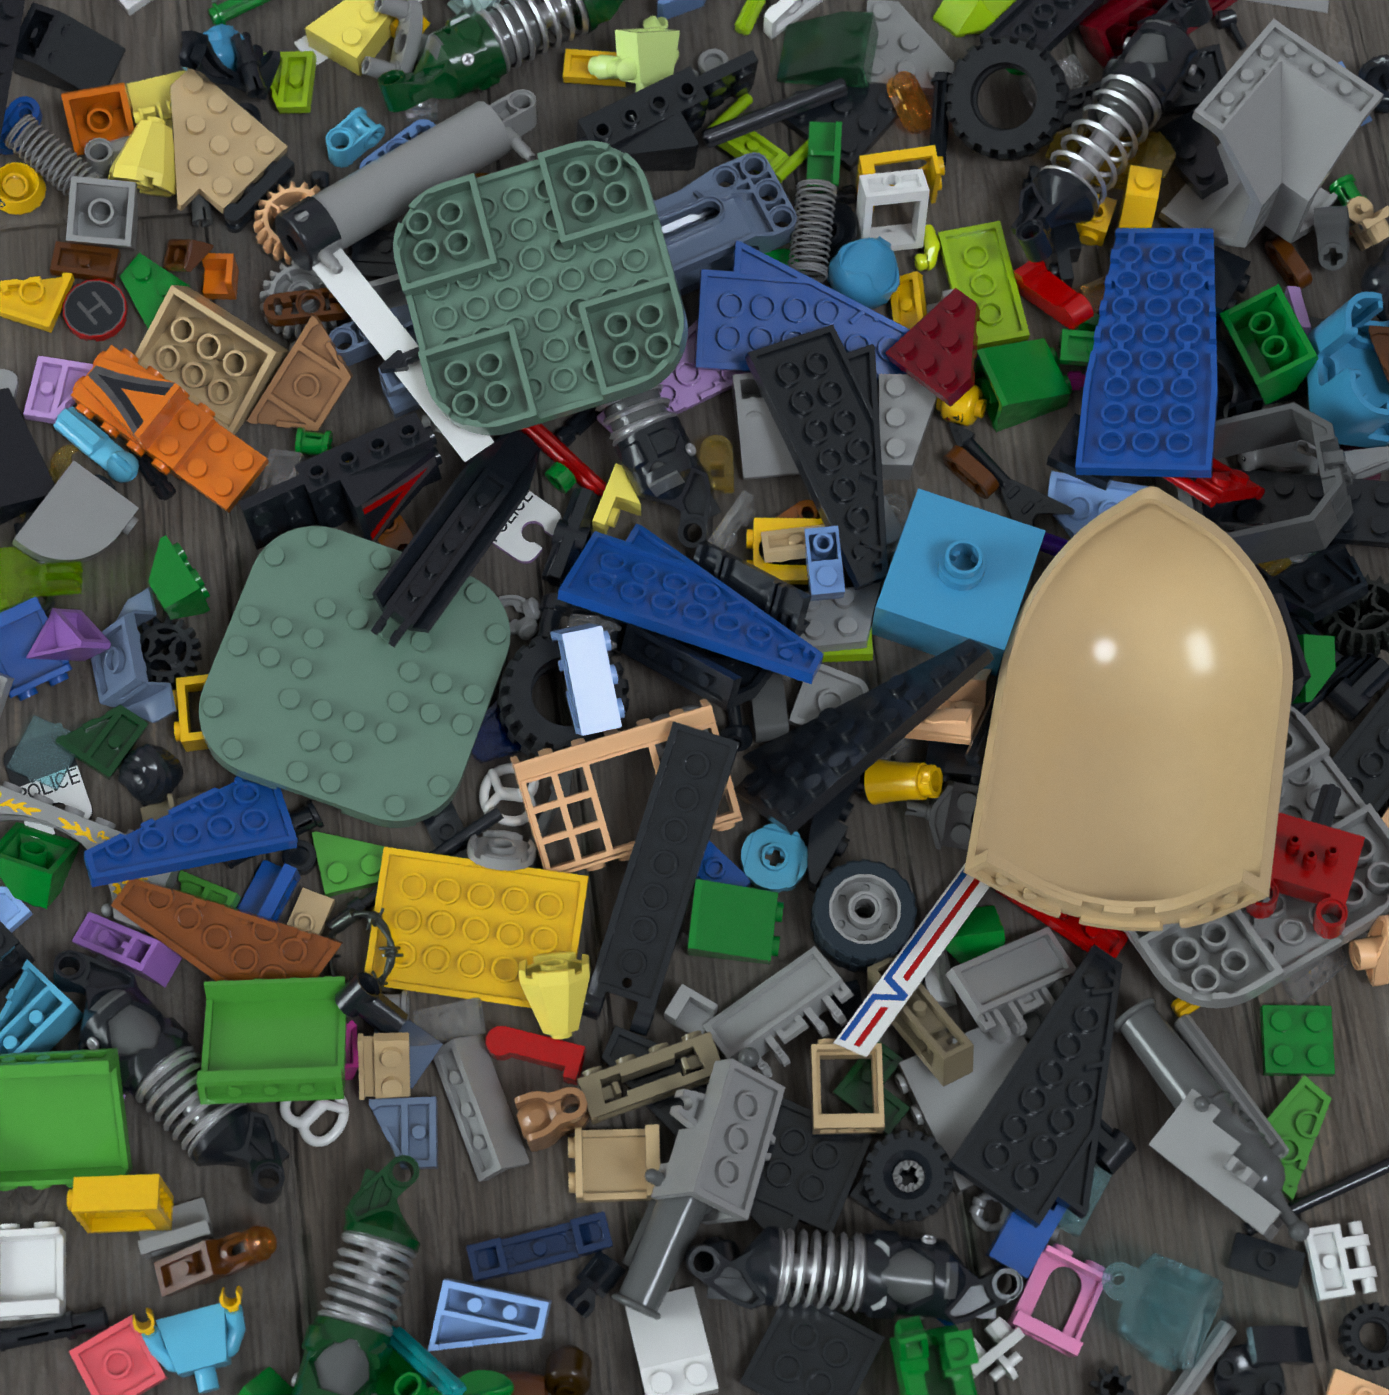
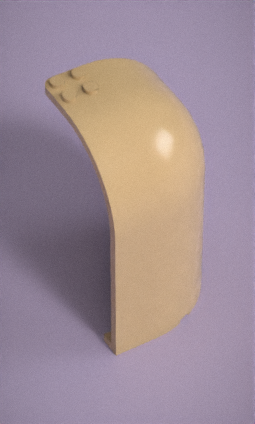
(1138, 728)

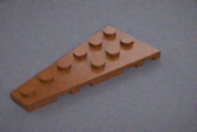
(222, 938)

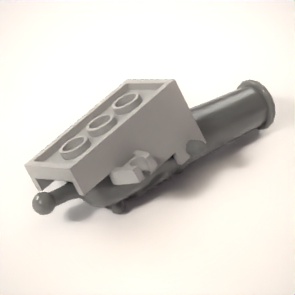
(1208, 1132)
(708, 1174)

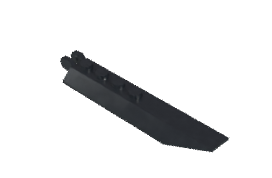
(456, 535)

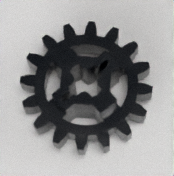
(173, 643)

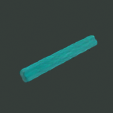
(426, 1363)

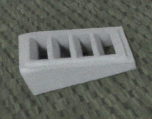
(1367, 461)

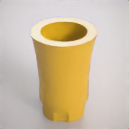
(901, 781)

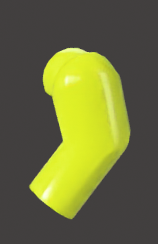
(931, 250)

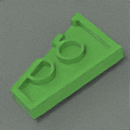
(1298, 1124)

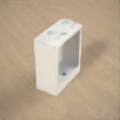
(876, 190)

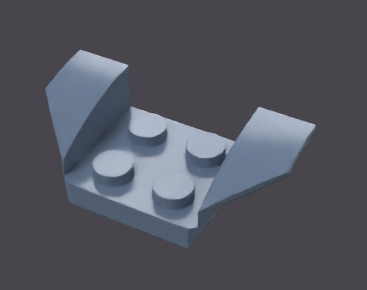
(122, 670)

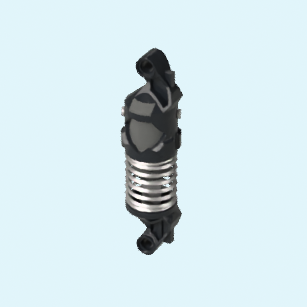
(162, 1070)
(869, 1274)

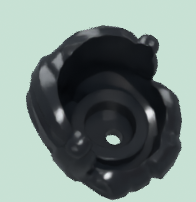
(150, 774)

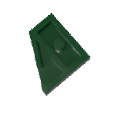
(105, 740)

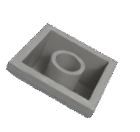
(102, 213)

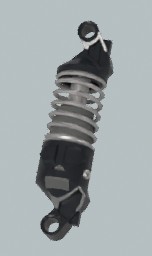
(662, 459)

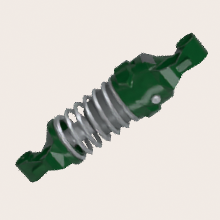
(483, 46)

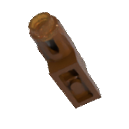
(214, 1259)

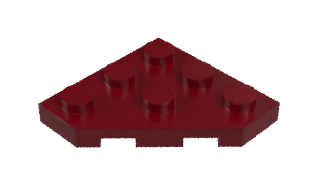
(942, 348)

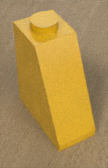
(1139, 198)

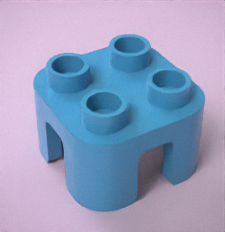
(1348, 378)

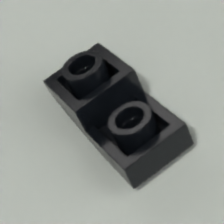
(1279, 1345)

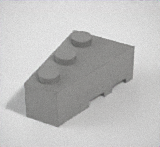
(903, 421)

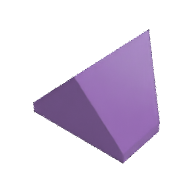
(68, 636)

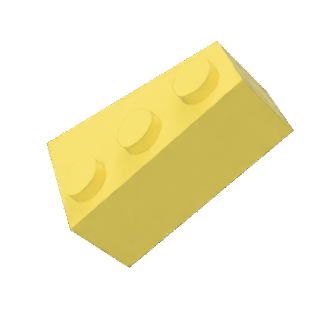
(350, 33)

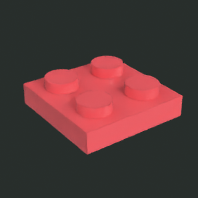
(118, 1362)

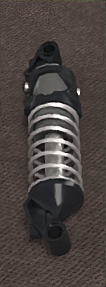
(1133, 98)

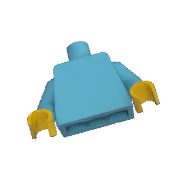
(197, 1339)

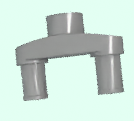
(408, 40)

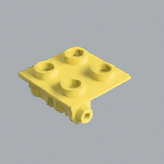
(153, 97)

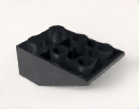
(64, 51)

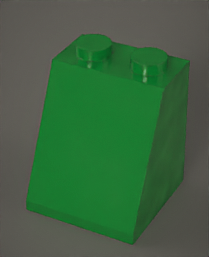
(1020, 382)
(734, 922)

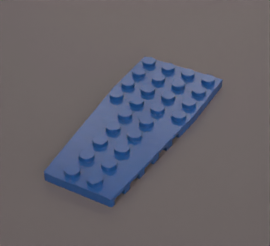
(1153, 359)

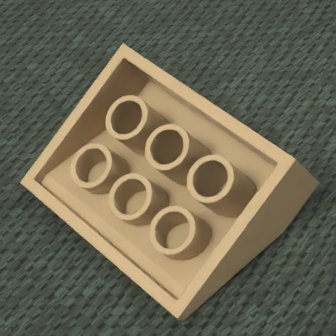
(210, 355)

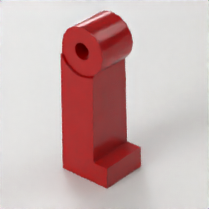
(1052, 295)
(537, 1049)

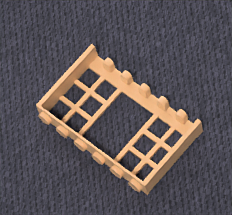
(585, 753)

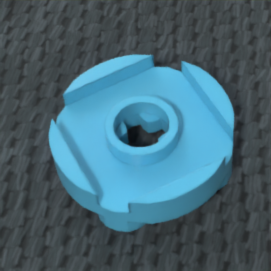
(783, 875)

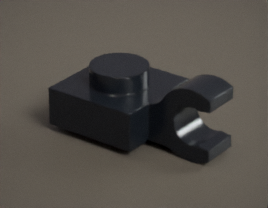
(596, 1279)

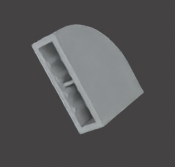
(76, 519)

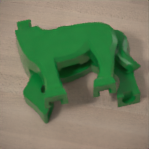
(933, 1359)

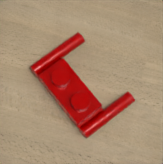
(1223, 487)

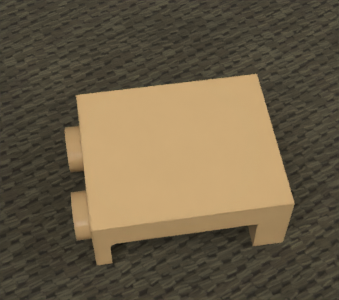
(613, 1163)

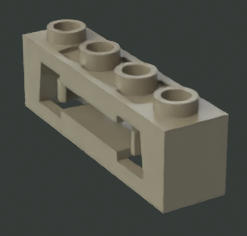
(922, 1027)
(630, 1067)

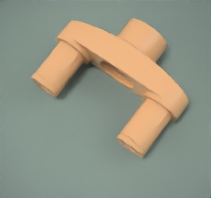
(1373, 952)

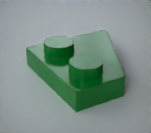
(148, 286)

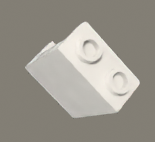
(32, 1271)

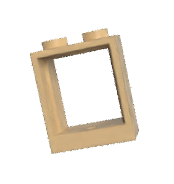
(846, 1123)

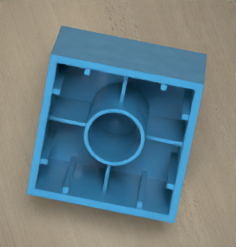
(956, 578)

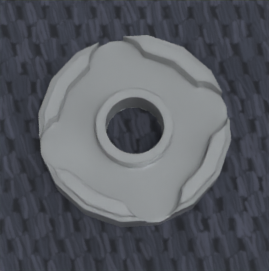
(501, 850)

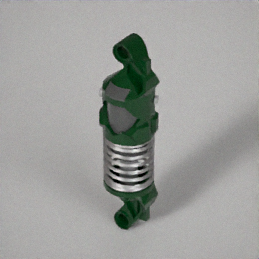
(352, 1336)

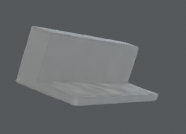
(480, 1107)

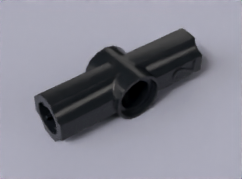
(571, 535)

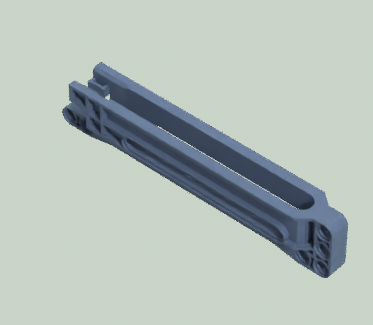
(699, 233)

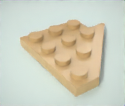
(216, 143)

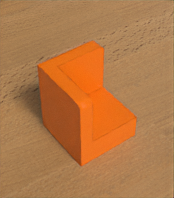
(220, 276)

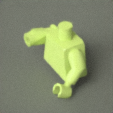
(642, 54)

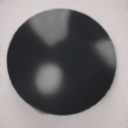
(1238, 1376)

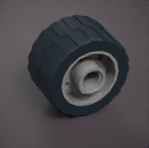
(865, 889)

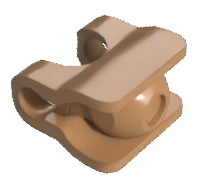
(544, 1119)

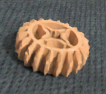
(270, 209)

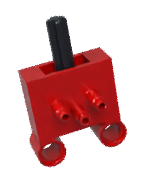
(1314, 864)

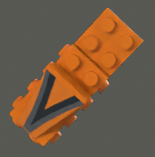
(167, 426)

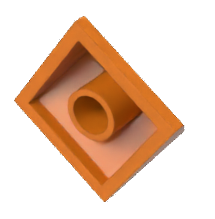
(98, 114)

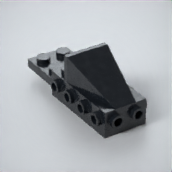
(662, 133)

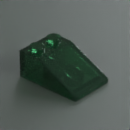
(830, 49)

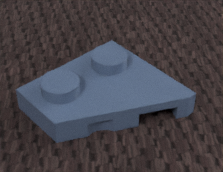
(410, 1127)

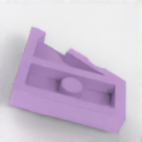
(52, 388)

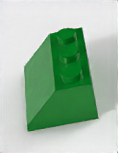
(1270, 343)

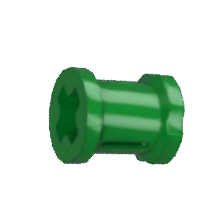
(1345, 189)
(313, 442)

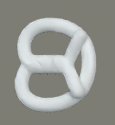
(504, 793)
(312, 1114)

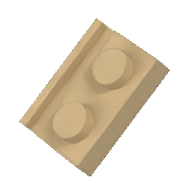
(384, 1065)

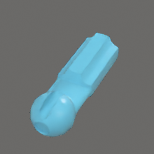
(97, 445)

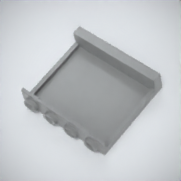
(953, 1109)

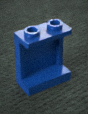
(17, 635)

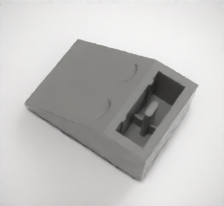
(759, 439)

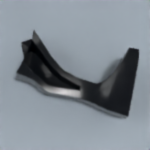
(200, 57)
(1241, 386)

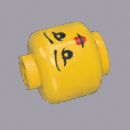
(966, 409)

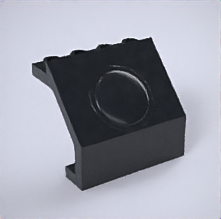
(708, 673)

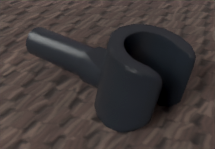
(1228, 19)
(320, 179)

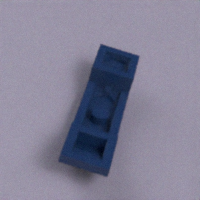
(539, 1248)

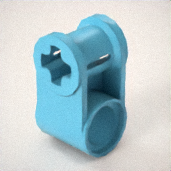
(356, 133)

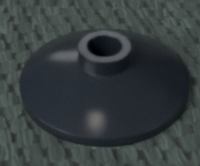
(844, 228)

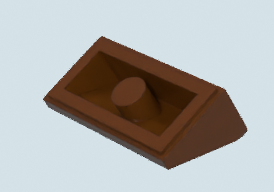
(185, 254)

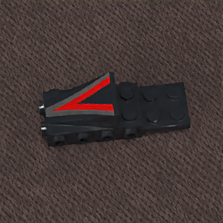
(367, 488)

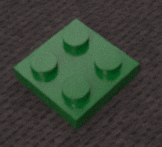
(1297, 1040)

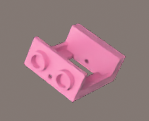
(1090, 1277)

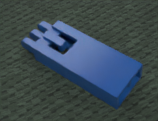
(1021, 1244)

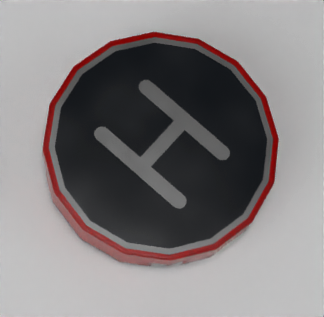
(95, 310)

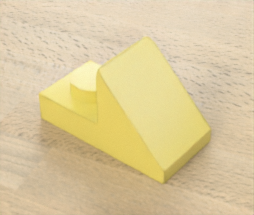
(617, 495)

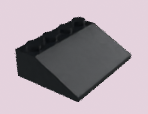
(23, 472)

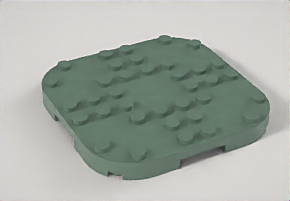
(540, 289)
(330, 707)

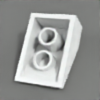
(674, 1349)

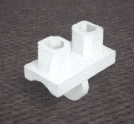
(1004, 1338)

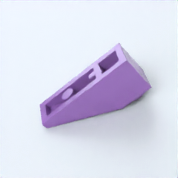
(128, 949)

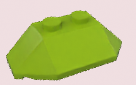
(969, 16)

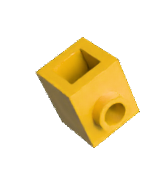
(1095, 231)

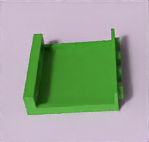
(273, 1041)
(61, 1118)

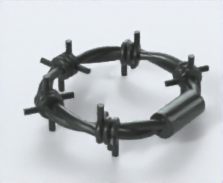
(376, 920)

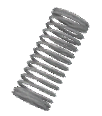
(24, 136)
(814, 198)

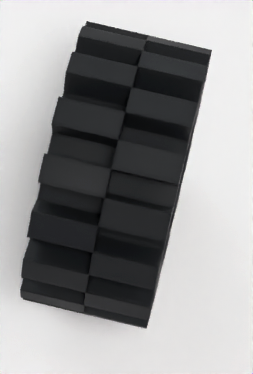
(1351, 1336)

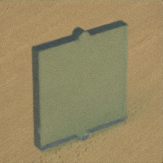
(39, 755)

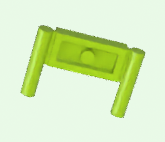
(754, 142)

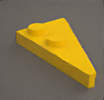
(34, 300)

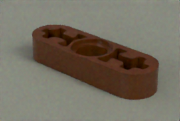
(288, 318)

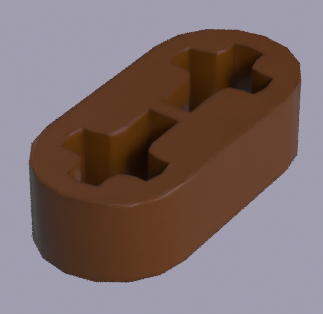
(1288, 262)
(971, 472)

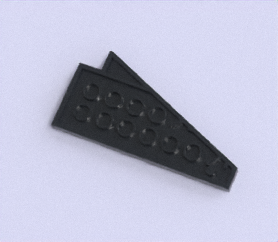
(832, 429)
(806, 1171)

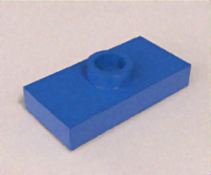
(721, 869)

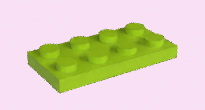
(982, 270)

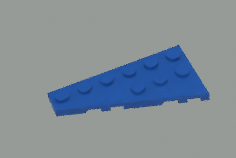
(203, 831)

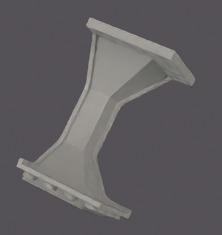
(1281, 130)

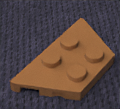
(305, 383)

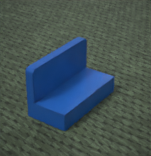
(270, 890)

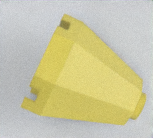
(148, 159)
(556, 990)

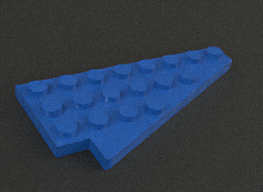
(772, 303)
(671, 595)

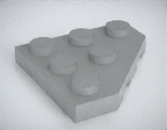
(904, 47)

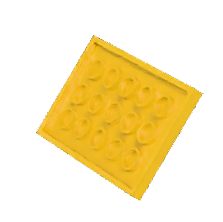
(471, 924)

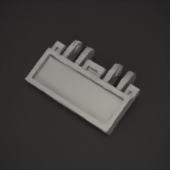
(1013, 983)
(778, 1009)

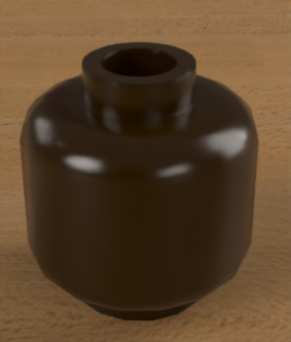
(568, 1371)

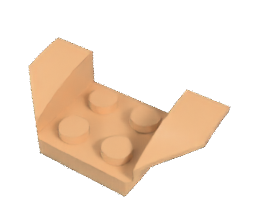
(958, 716)

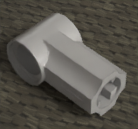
(102, 148)

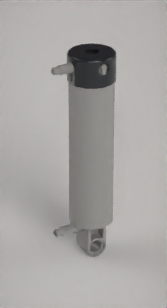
(387, 185)

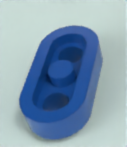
(15, 112)

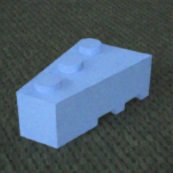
(589, 678)
(485, 1315)

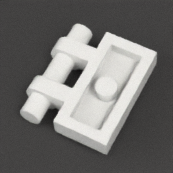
(1330, 1264)

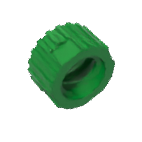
(560, 477)

